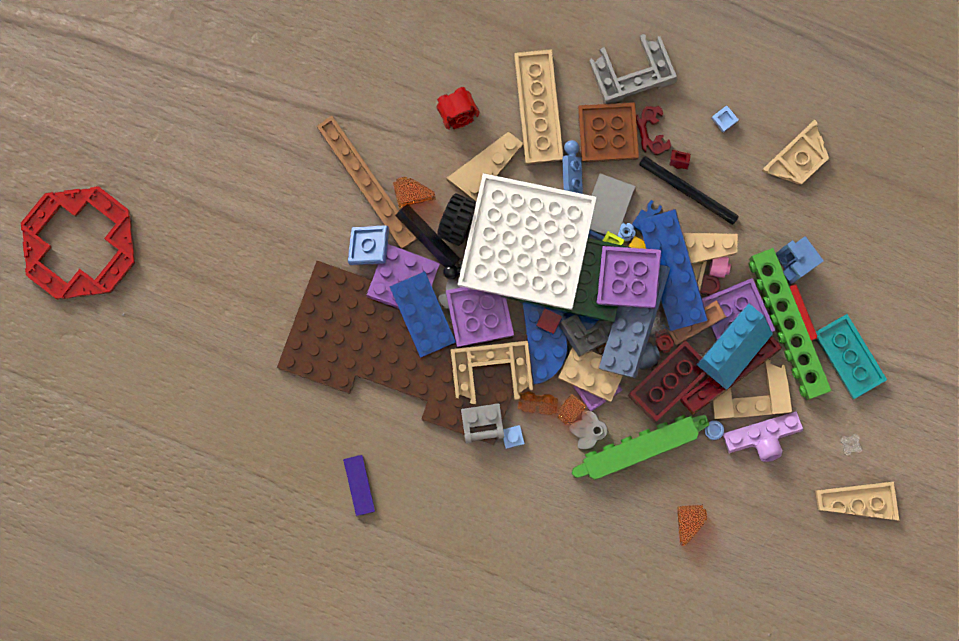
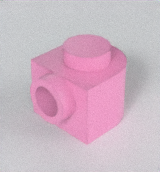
(719, 267)

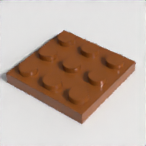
(608, 132)

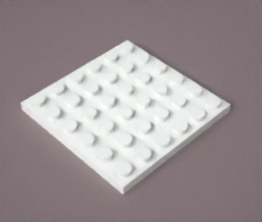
(527, 241)

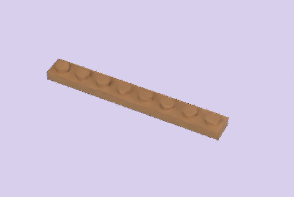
(365, 181)

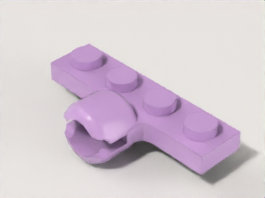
(764, 436)

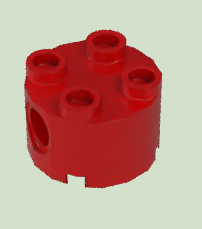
(457, 108)

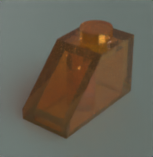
(411, 192)
(690, 522)

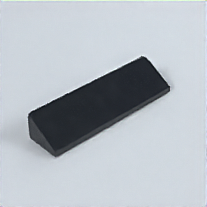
(427, 236)

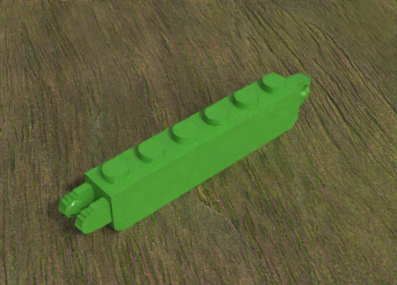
(641, 448)

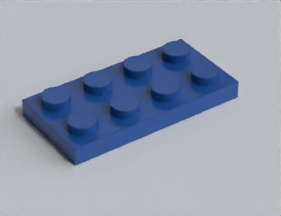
(422, 314)

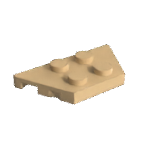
(799, 157)

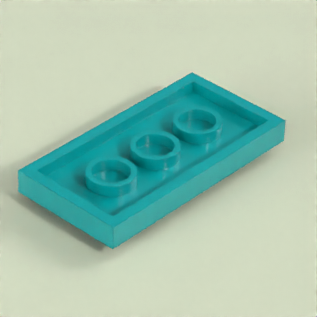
(850, 356)

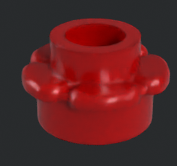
(669, 343)

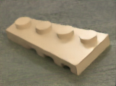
(489, 161)

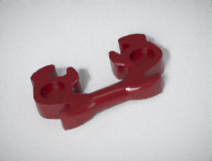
(649, 115)

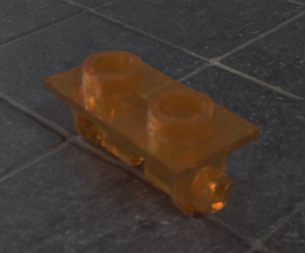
(544, 402)

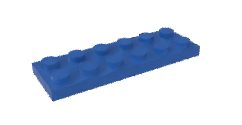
(681, 292)

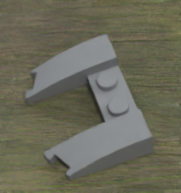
(657, 75)

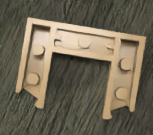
(467, 357)
(775, 403)

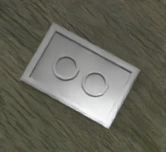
(610, 204)

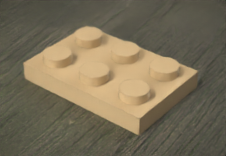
(586, 375)

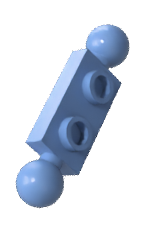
(572, 168)

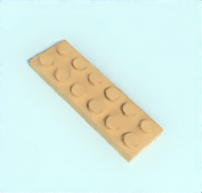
(538, 107)

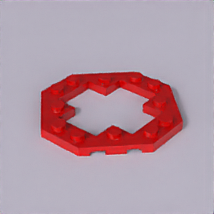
(81, 283)

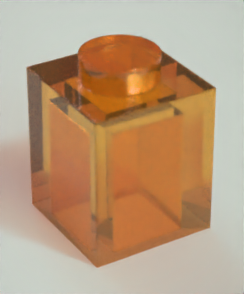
(570, 410)

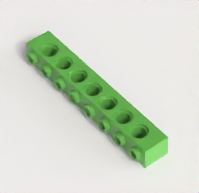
(769, 260)

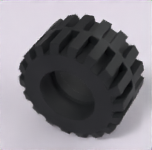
(456, 219)

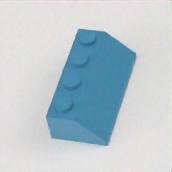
(736, 346)

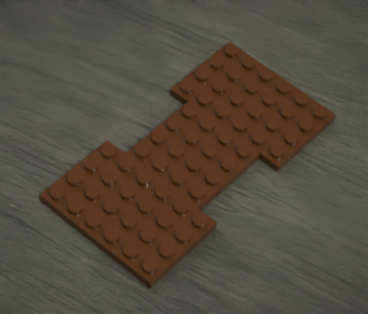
(351, 335)

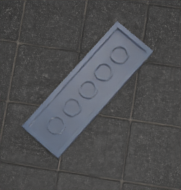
(630, 335)

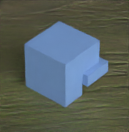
(798, 259)

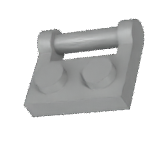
(479, 417)

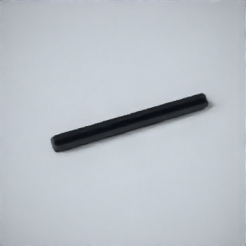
(688, 190)

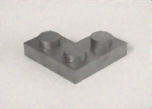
(582, 339)

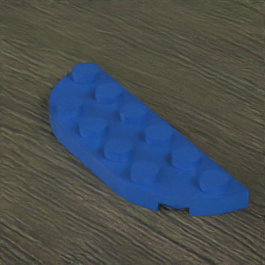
(545, 349)

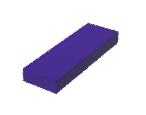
(359, 485)

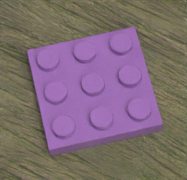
(398, 267)
(629, 277)
(733, 301)
(478, 316)

